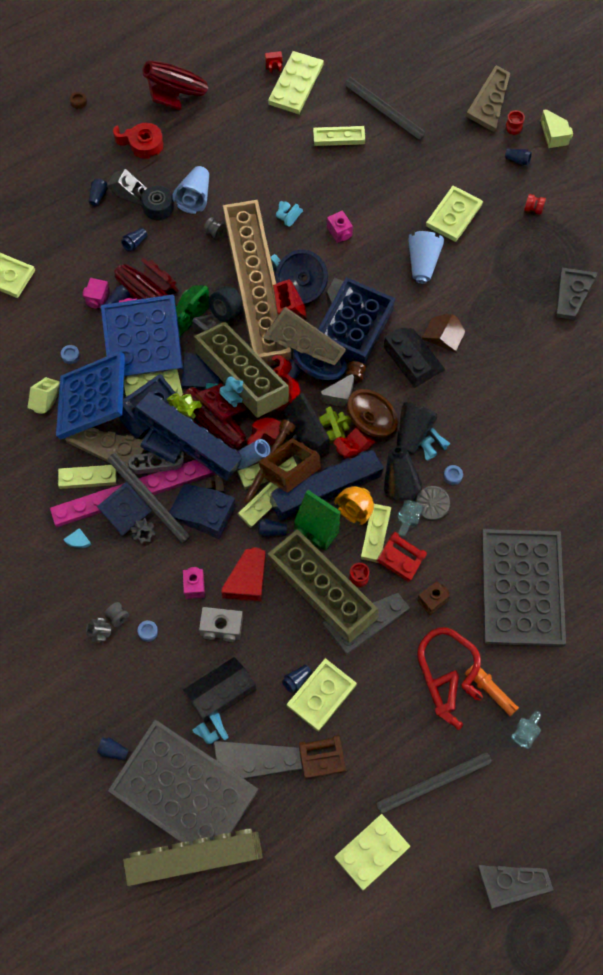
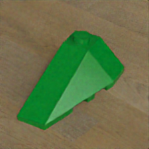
(191, 305)

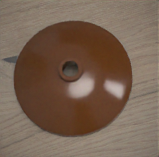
(372, 413)

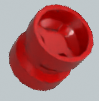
(515, 122)
(530, 204)
(361, 571)

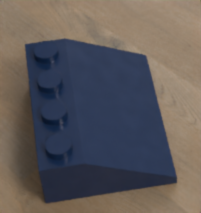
(357, 319)

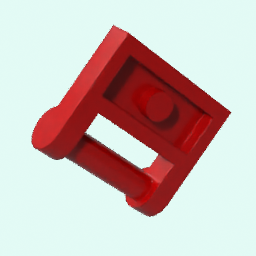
(399, 562)

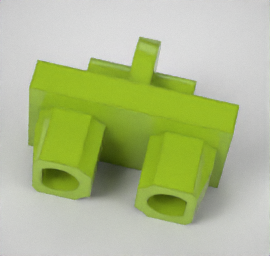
(184, 404)
(331, 418)

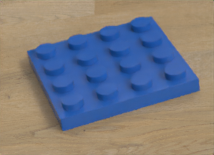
(144, 333)
(90, 395)

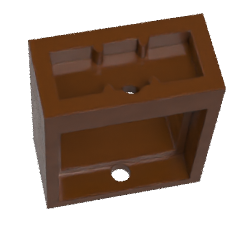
(289, 480)

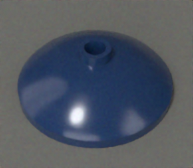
(302, 263)
(318, 368)

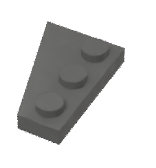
(572, 291)
(511, 884)

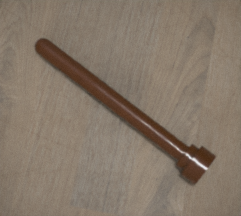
(285, 429)

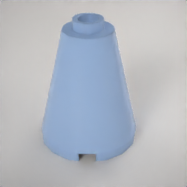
(193, 191)
(424, 254)

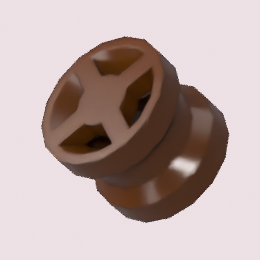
(357, 369)

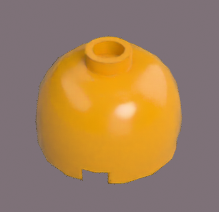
(355, 504)

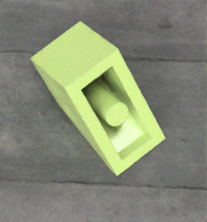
(555, 129)
(43, 395)

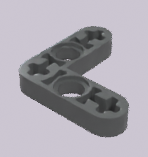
(164, 466)

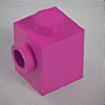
(339, 226)
(96, 293)
(193, 583)

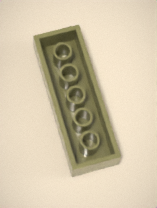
(231, 357)
(323, 586)
(192, 858)

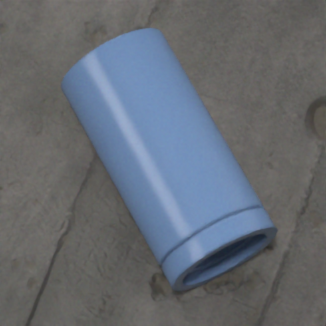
(253, 453)

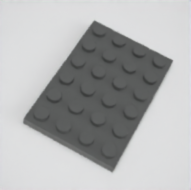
(523, 588)
(182, 787)

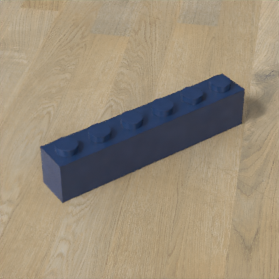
(188, 436)
(328, 482)

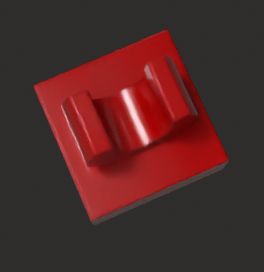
(273, 60)

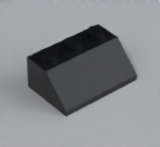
(412, 356)
(308, 427)
(220, 689)

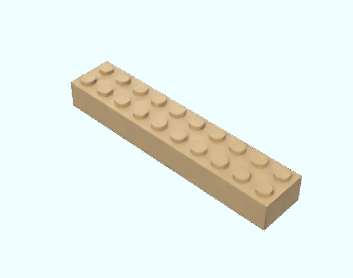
(254, 276)

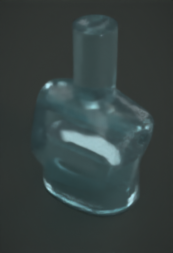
(409, 516)
(527, 731)

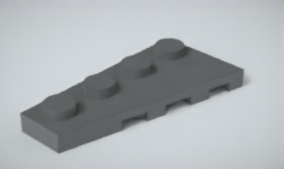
(388, 610)
(257, 760)

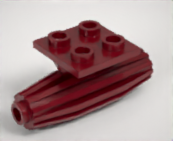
(169, 80)
(147, 285)
(217, 415)

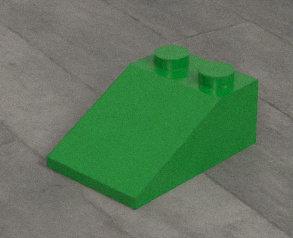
(317, 520)

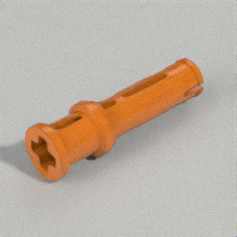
(485, 681)

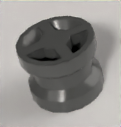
(214, 228)
(116, 614)

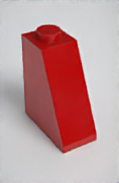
(288, 297)
(247, 577)

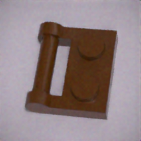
(324, 763)

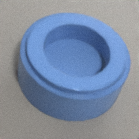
(70, 354)
(453, 475)
(147, 631)

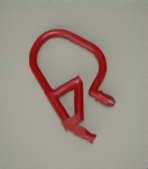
(443, 710)

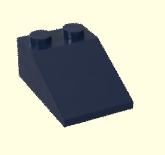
(157, 386)
(203, 509)

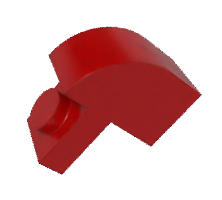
(265, 429)
(353, 444)

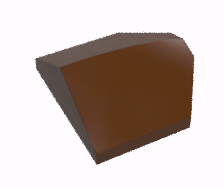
(445, 332)

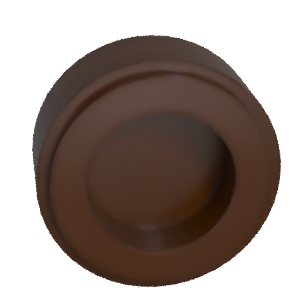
(78, 100)

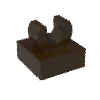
(217, 485)

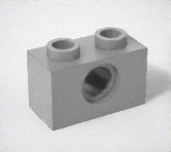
(212, 616)

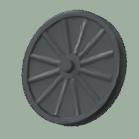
(435, 502)

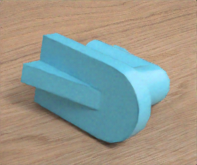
(293, 214)
(228, 392)
(428, 449)
(208, 737)

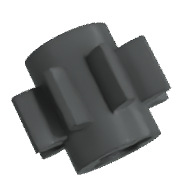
(142, 525)
(98, 629)

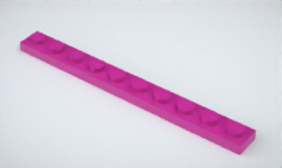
(155, 483)

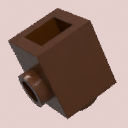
(433, 598)

